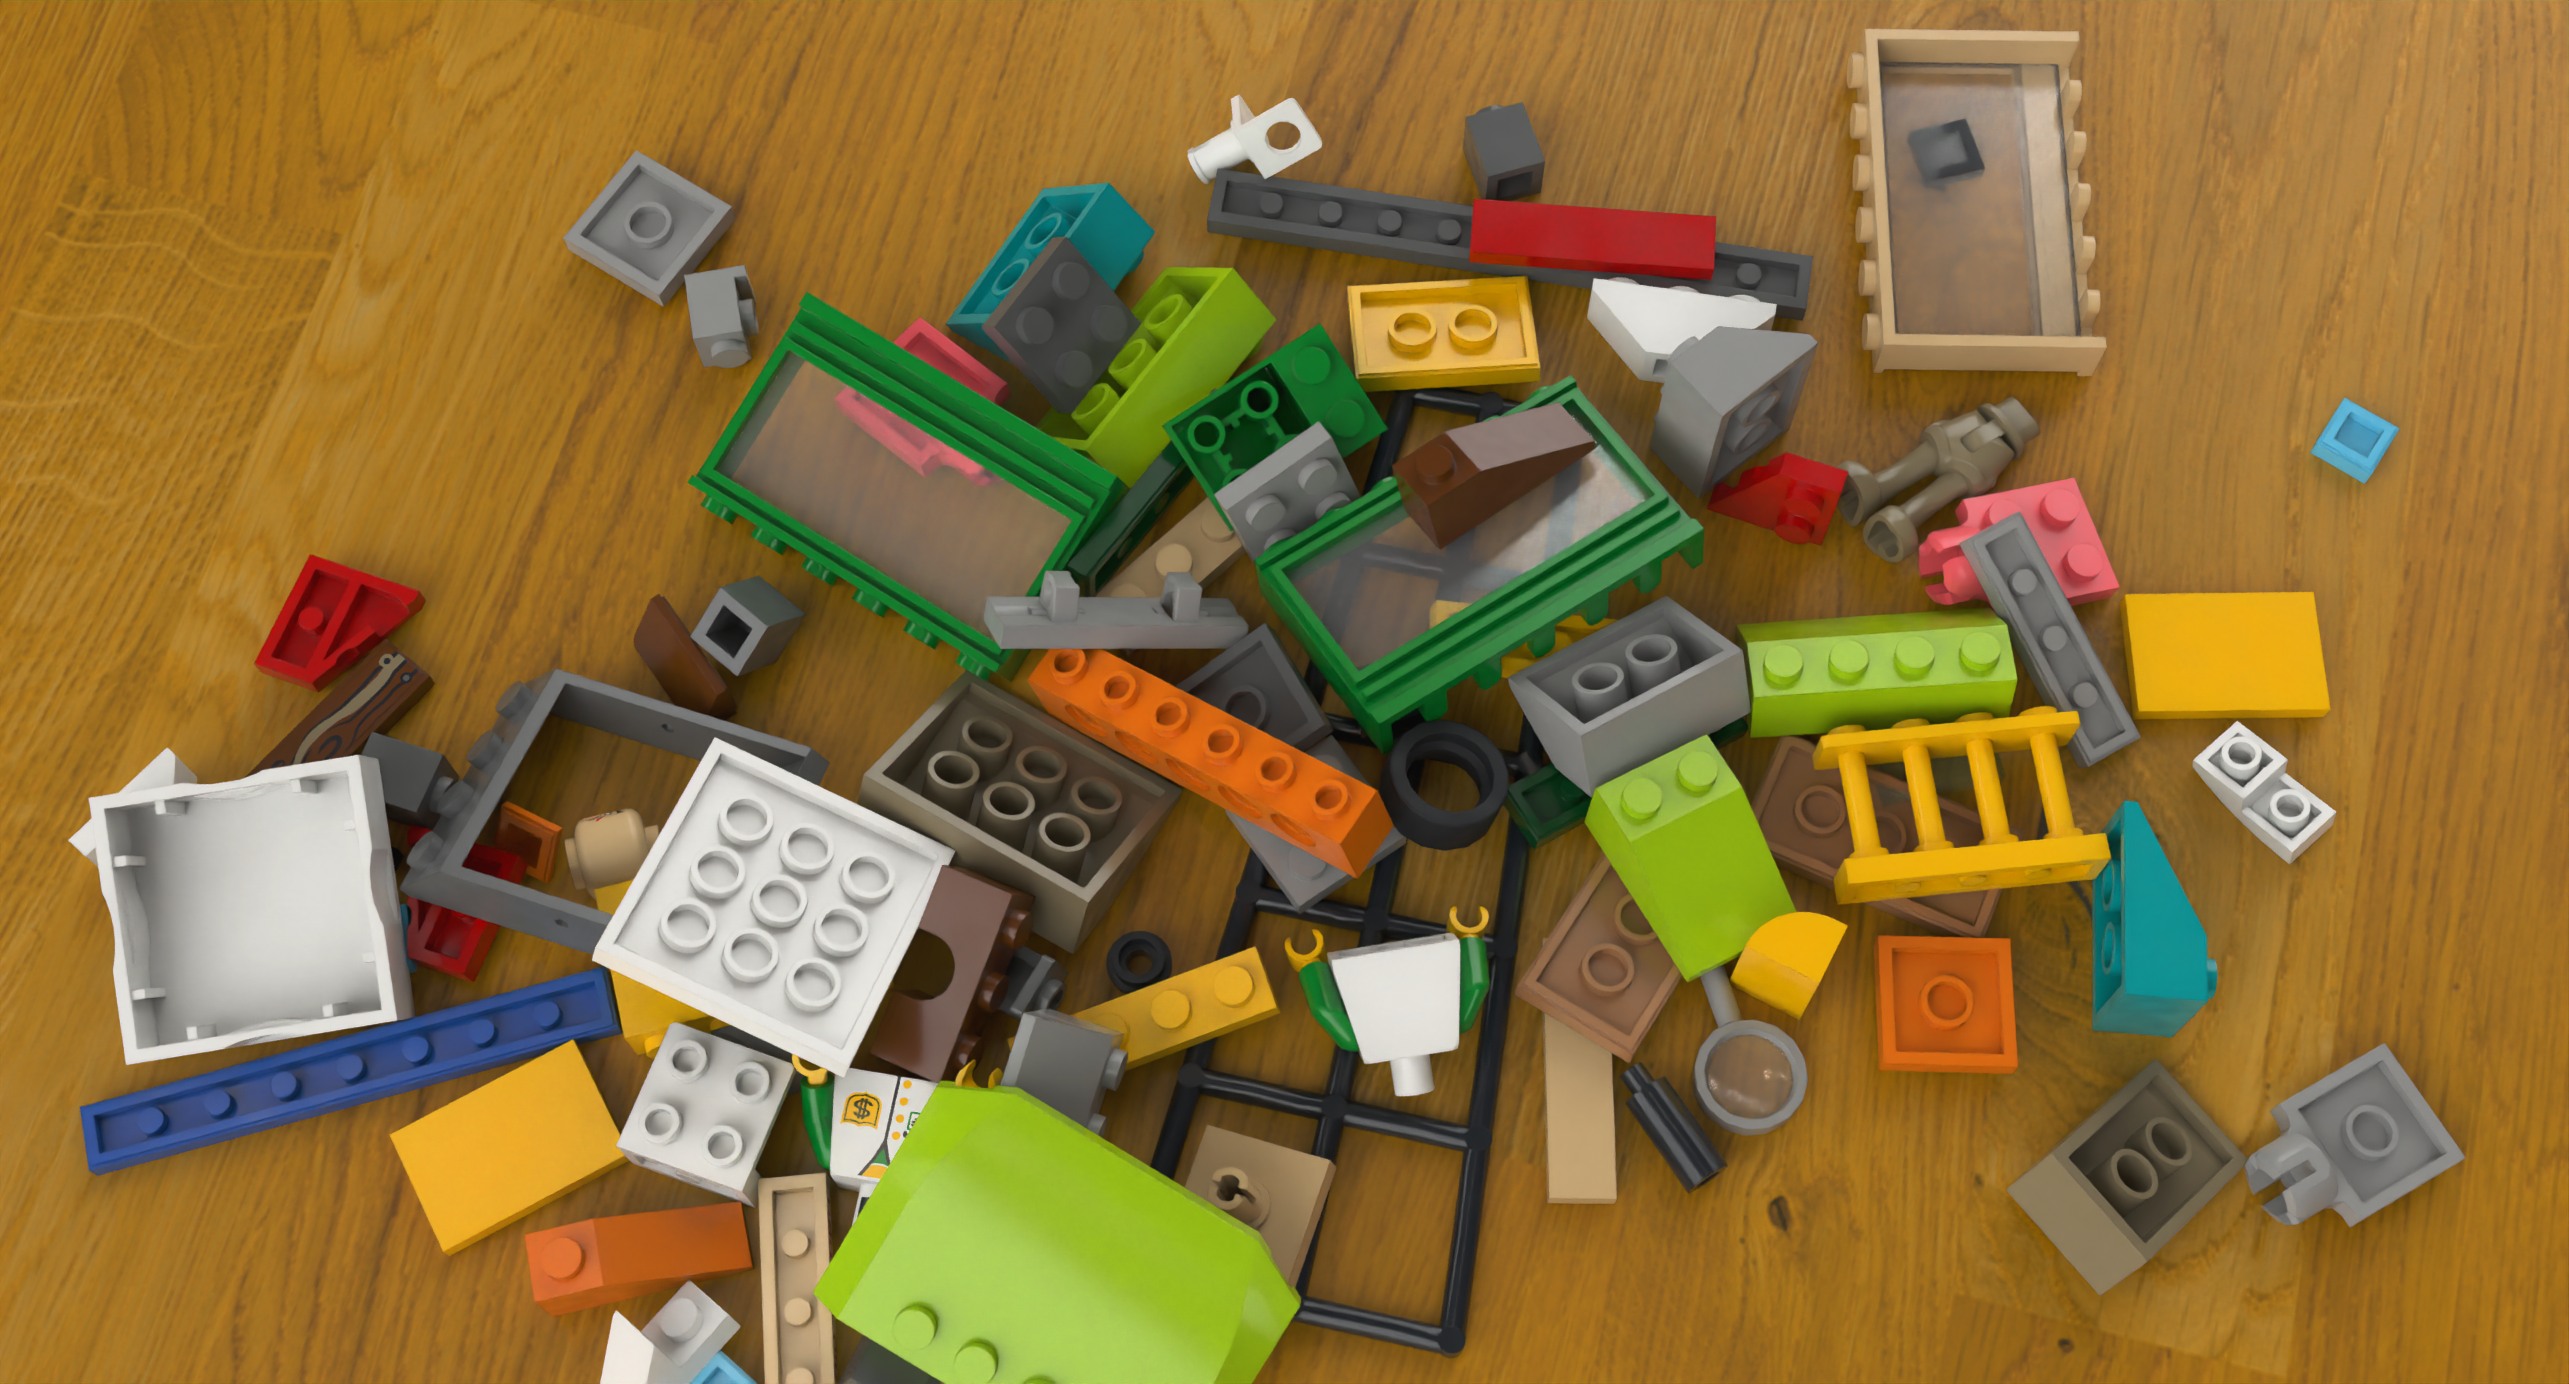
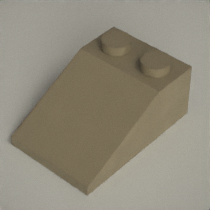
(2128, 1177)

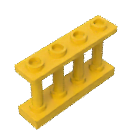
(1935, 863)

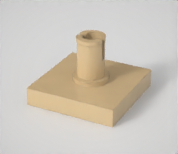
(1265, 1188)

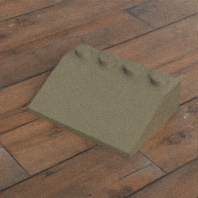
(1023, 803)

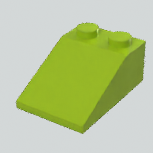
(1690, 854)

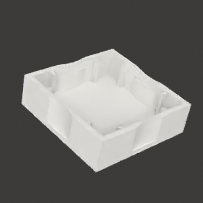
(252, 908)

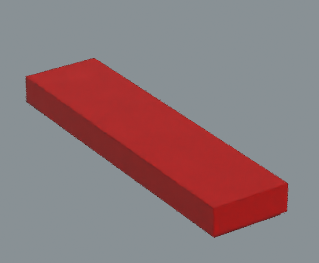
(1593, 239)

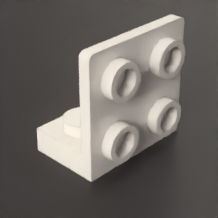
(706, 1112)

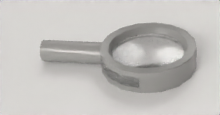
(1747, 1070)

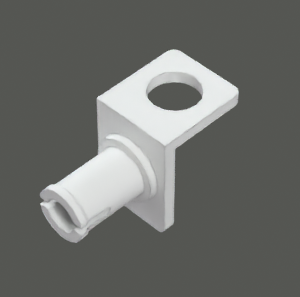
(1249, 141)

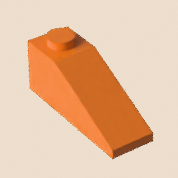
(635, 1255)

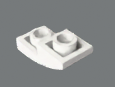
(2255, 788)

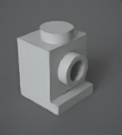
(722, 315)

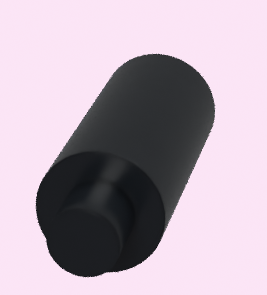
(1672, 1128)

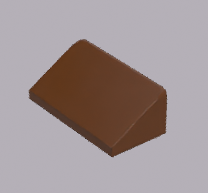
(680, 662)

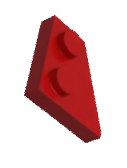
(333, 622)

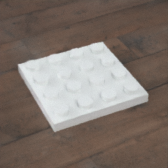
(774, 907)

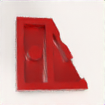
(1786, 496)
(449, 939)

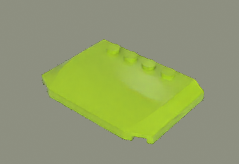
(1050, 1258)

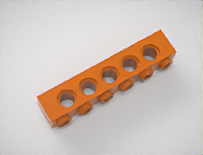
(1215, 755)

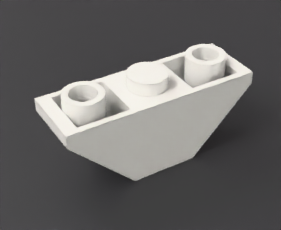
(1651, 322)

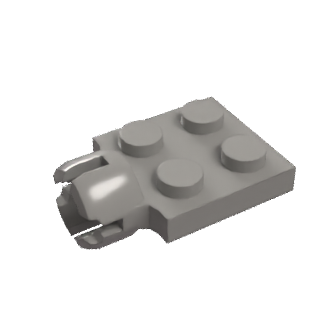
(2352, 1143)

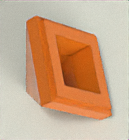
(530, 838)

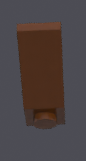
(1486, 467)

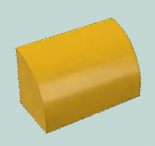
(1788, 960)

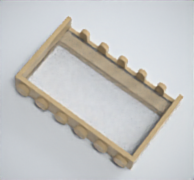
(1982, 260)

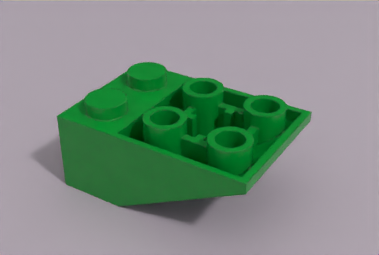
(1270, 408)

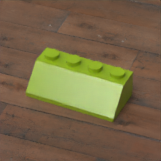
(1189, 342)
(1876, 670)

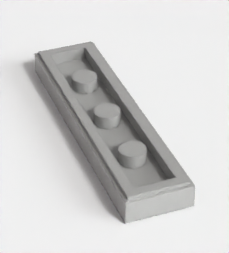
(2049, 637)

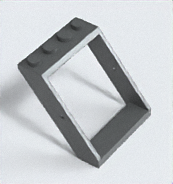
(464, 809)

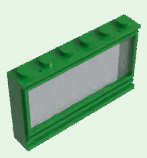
(902, 483)
(1408, 621)

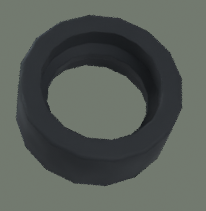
(1465, 749)

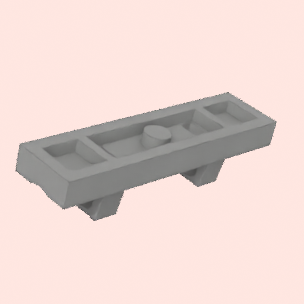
(1073, 622)

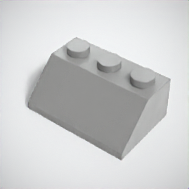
(1728, 400)
(1632, 693)
(1066, 1064)

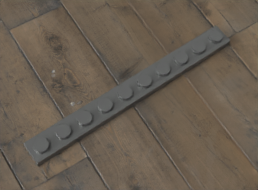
(1441, 236)

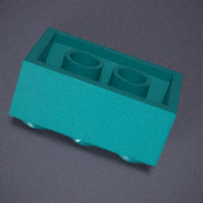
(1092, 219)

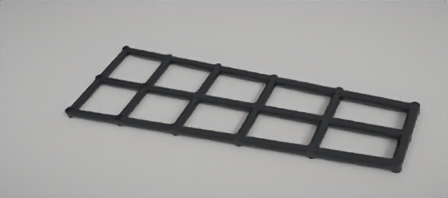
(1375, 925)

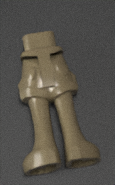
(1959, 451)

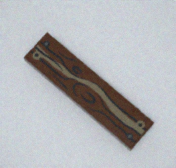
(363, 703)

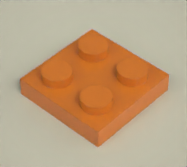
(1945, 1004)

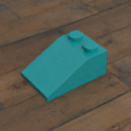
(2145, 937)

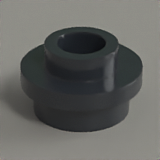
(1134, 945)

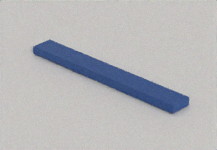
(348, 1071)

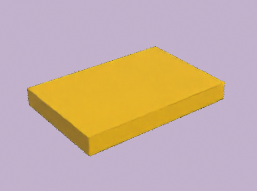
(1443, 334)
(2224, 655)
(510, 1147)

